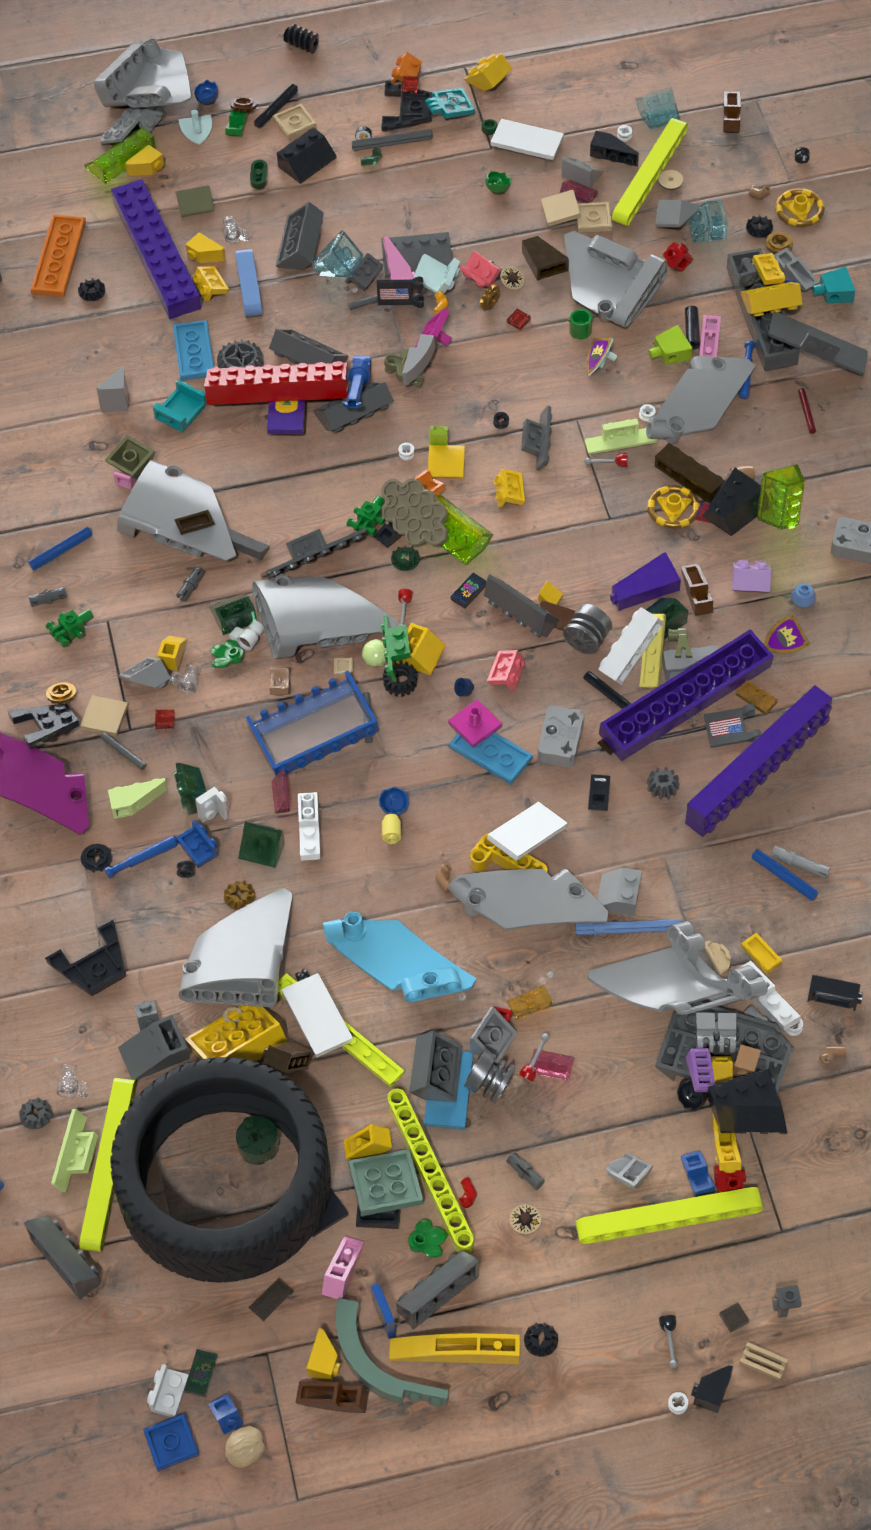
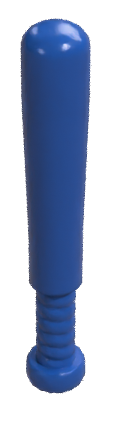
(745, 389)
(148, 853)

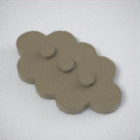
(414, 512)

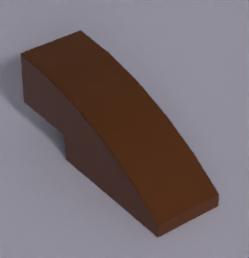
(731, 112)
(697, 589)
(332, 1396)

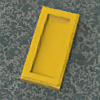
(761, 953)

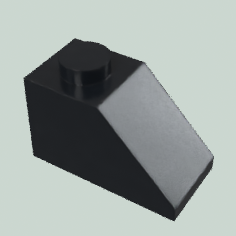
(711, 1389)

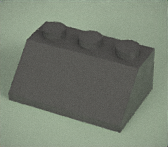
(436, 1068)

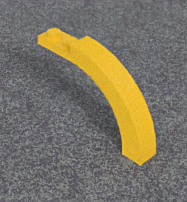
(724, 1143)

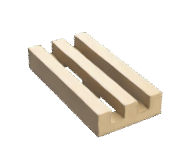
(750, 1347)

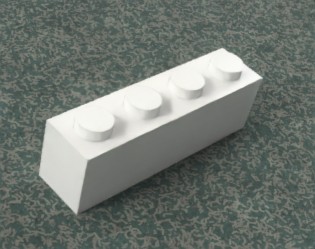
(631, 645)

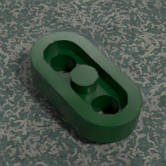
(258, 174)

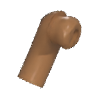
(759, 194)
(830, 1053)

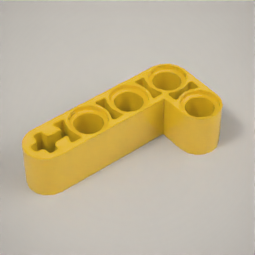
(495, 854)

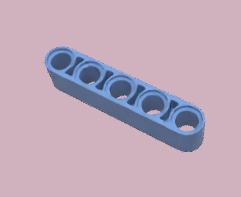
(248, 283)

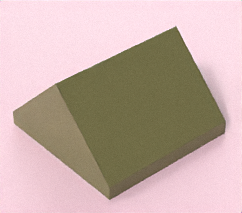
(194, 201)
(130, 457)

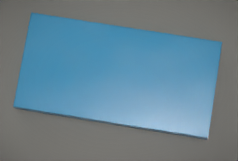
(193, 349)
(495, 756)
(451, 1114)

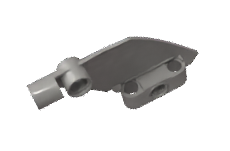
(699, 397)
(527, 898)

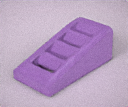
(696, 1057)

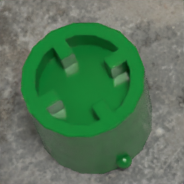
(580, 324)

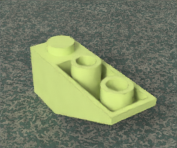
(132, 798)

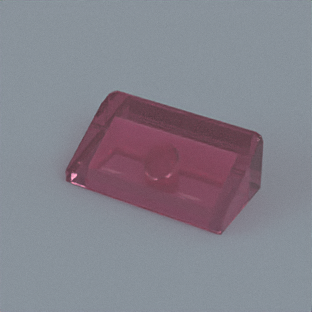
(582, 193)
(280, 793)
(553, 1065)

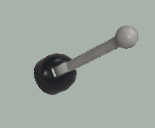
(668, 1324)

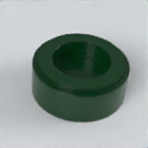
(489, 126)

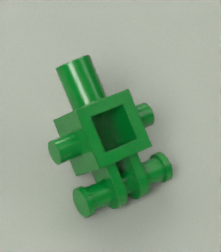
(368, 516)
(69, 626)

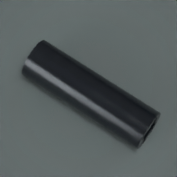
(692, 326)

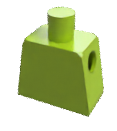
(671, 347)

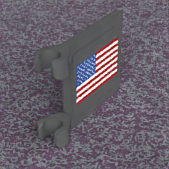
(729, 727)

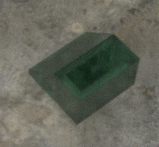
(233, 613)
(675, 613)
(189, 786)

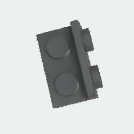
(365, 271)

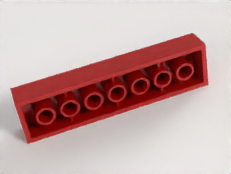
(276, 383)

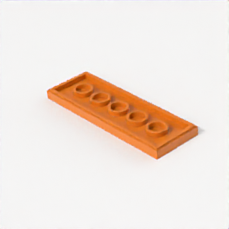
(58, 255)

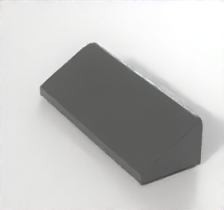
(248, 545)

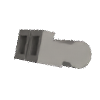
(707, 1027)

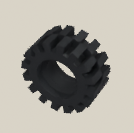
(401, 687)

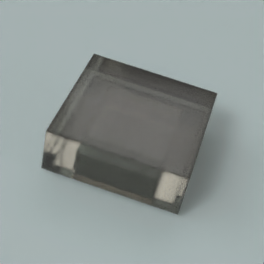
(734, 1317)

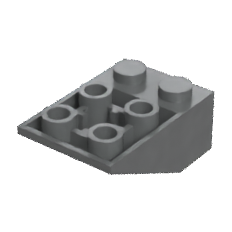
(154, 1049)

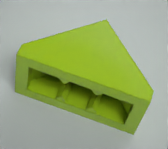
(439, 435)

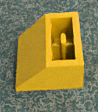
(488, 72)
(424, 648)

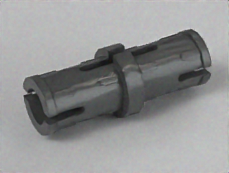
(190, 584)
(47, 596)
(534, 1179)

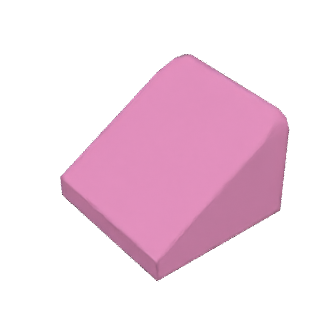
(124, 480)

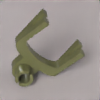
(395, 363)
(682, 642)

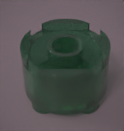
(257, 1140)

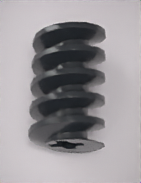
(301, 38)

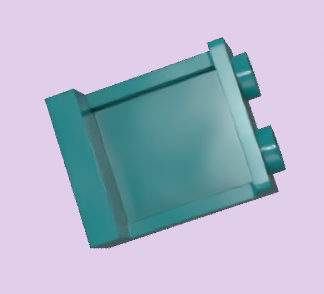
(181, 407)

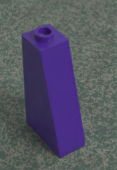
(647, 583)

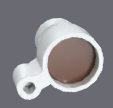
(247, 637)

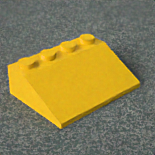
(242, 1040)

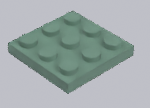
(385, 1182)

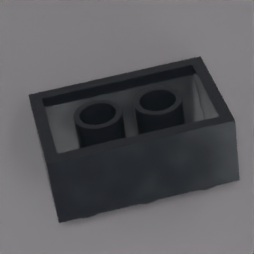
(305, 155)

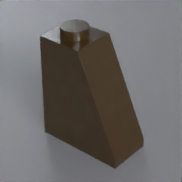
(544, 258)

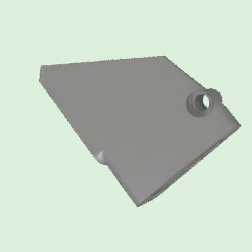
(145, 78)
(611, 277)

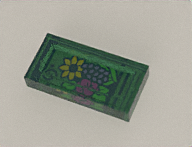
(201, 1373)

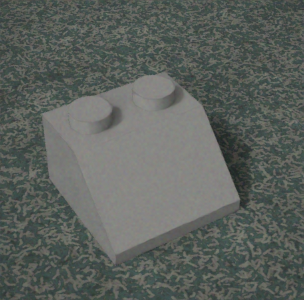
(620, 890)

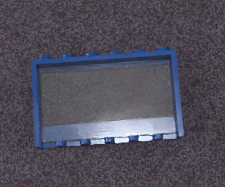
(313, 726)

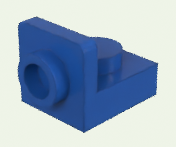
(226, 1413)

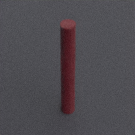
(806, 409)

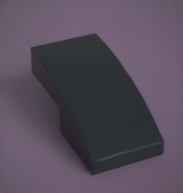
(387, 535)
(599, 792)

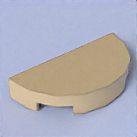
(718, 956)

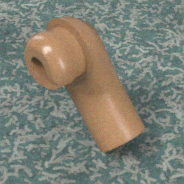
(443, 876)

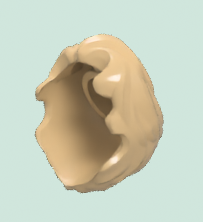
(244, 1447)

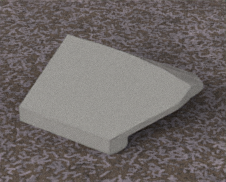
(629, 1170)

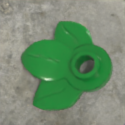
(227, 654)
(430, 1239)

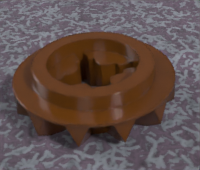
(243, 104)

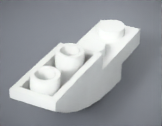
(309, 826)
(773, 1005)

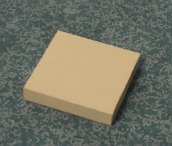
(294, 121)
(561, 208)
(594, 217)
(104, 715)

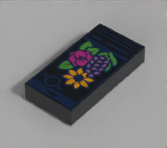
(469, 590)

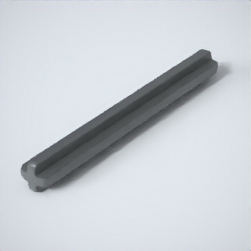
(392, 139)

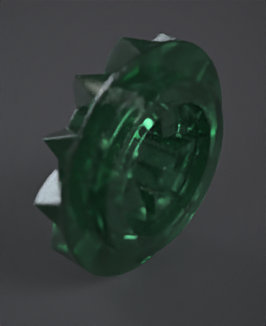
(403, 564)

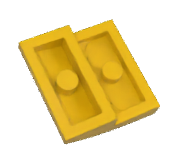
(446, 461)

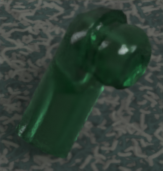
(373, 159)

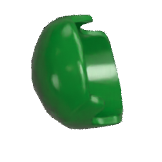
(497, 182)

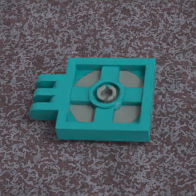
(450, 103)

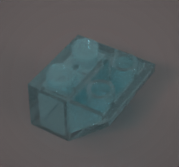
(658, 108)
(708, 222)

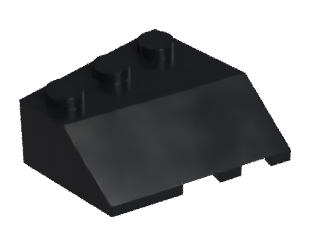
(734, 503)
(747, 1105)

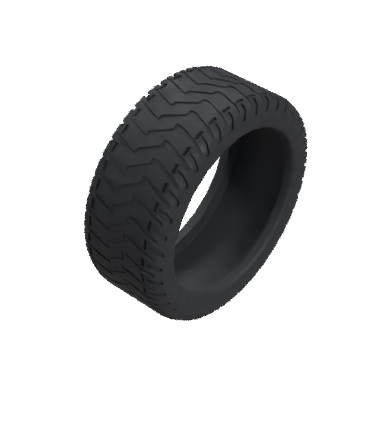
(207, 1089)

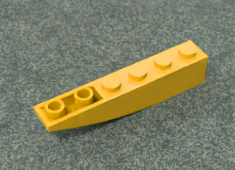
(457, 1348)

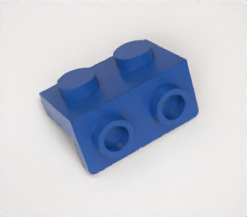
(197, 844)

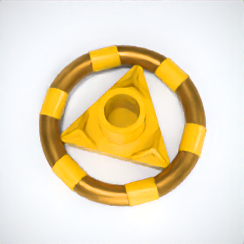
(799, 207)
(673, 506)

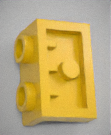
(768, 269)
(209, 282)
(509, 487)

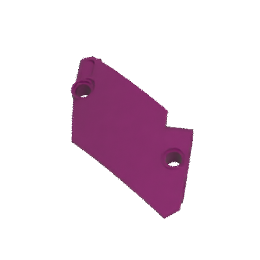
(41, 784)

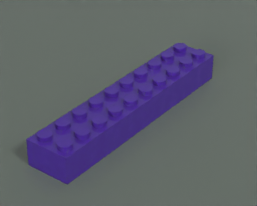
(156, 249)
(685, 695)
(758, 761)

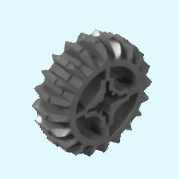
(240, 355)

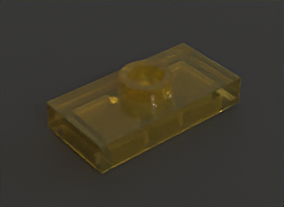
(755, 695)
(529, 1002)

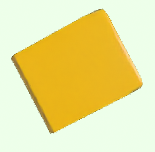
(550, 593)

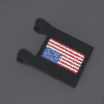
(399, 292)

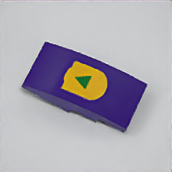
(286, 417)

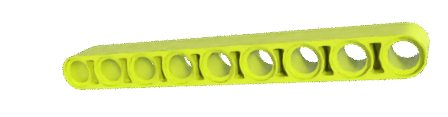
(649, 172)
(433, 1179)
(102, 1187)
(669, 1215)

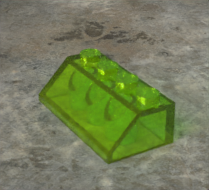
(112, 161)
(781, 497)
(465, 536)

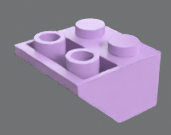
(751, 576)

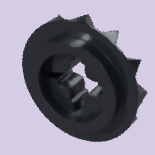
(753, 229)
(93, 294)
(91, 852)
(547, 1347)

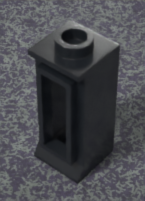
(835, 992)

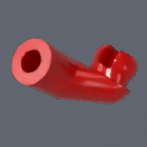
(469, 1195)

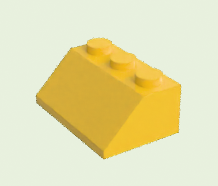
(772, 298)

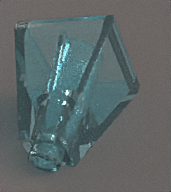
(338, 258)

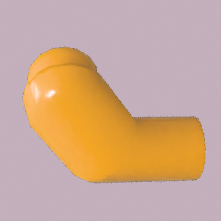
(442, 302)

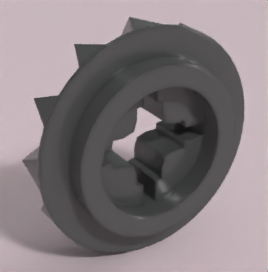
(31, 1121)

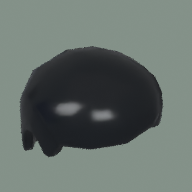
(690, 1098)

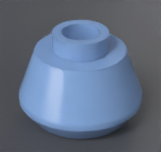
(803, 595)

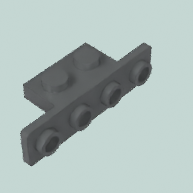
(536, 437)

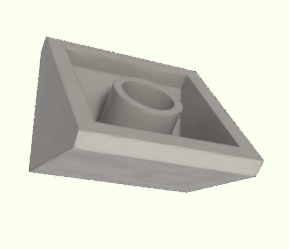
(580, 171)
(674, 212)
(113, 392)
(493, 1035)

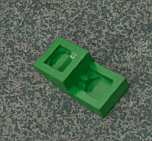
(236, 123)

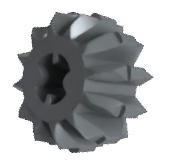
(663, 783)

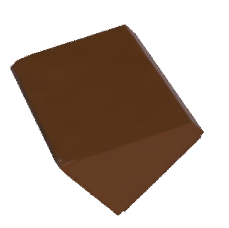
(563, 613)

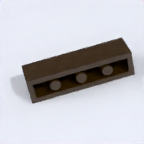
(688, 472)
(287, 1057)

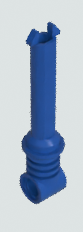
(358, 376)

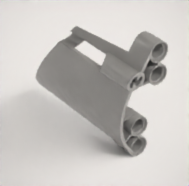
(677, 977)

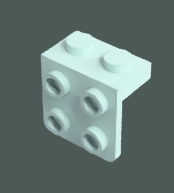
(437, 275)

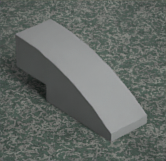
(795, 269)
(418, 358)

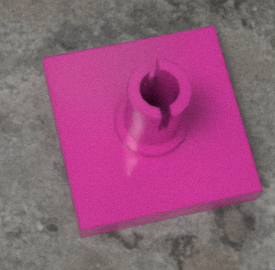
(434, 327)
(475, 723)

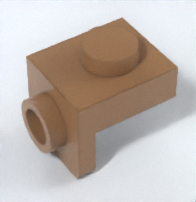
(279, 681)

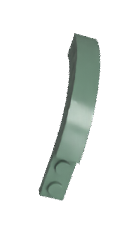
(368, 1373)

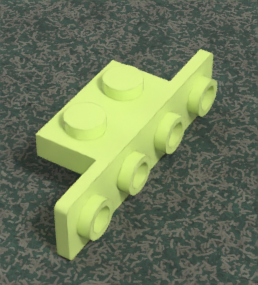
(618, 436)
(75, 1151)

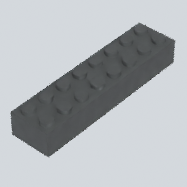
(771, 351)

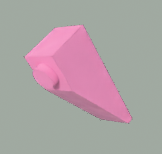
(397, 265)
(710, 335)
(342, 1268)

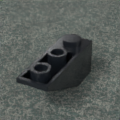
(611, 148)

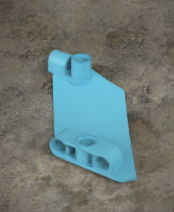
(396, 957)

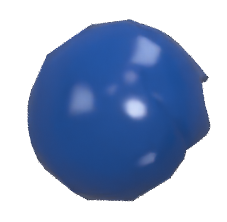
(206, 92)
(394, 801)

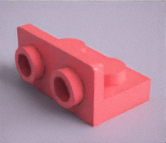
(480, 270)
(506, 669)

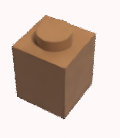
(746, 1061)

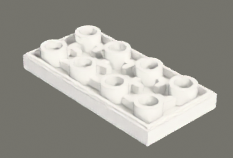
(527, 139)
(527, 831)
(317, 1015)

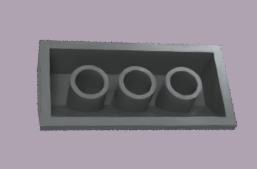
(300, 238)
(415, 246)
(303, 348)
(335, 415)
(519, 606)
(62, 1255)
(438, 1288)

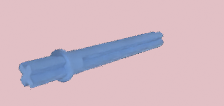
(624, 927)

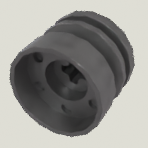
(587, 628)
(489, 1076)

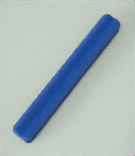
(60, 548)
(784, 874)

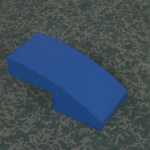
(697, 1173)

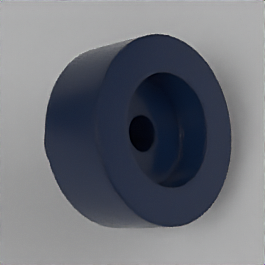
(463, 687)

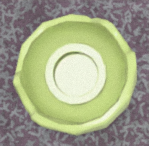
(374, 653)

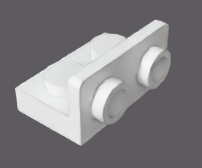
(210, 804)
(167, 1392)

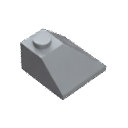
(147, 672)

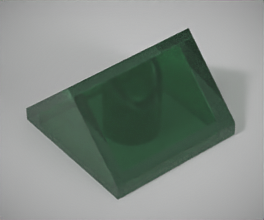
(261, 844)

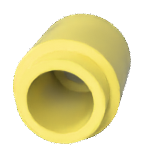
(391, 829)

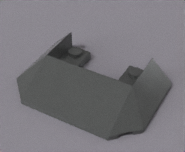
(749, 1032)

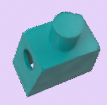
(835, 287)

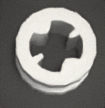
(624, 133)
(646, 417)
(406, 456)
(795, 1032)
(676, 1396)

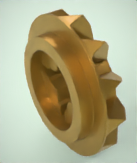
(781, 238)
(490, 297)
(67, 690)
(232, 899)

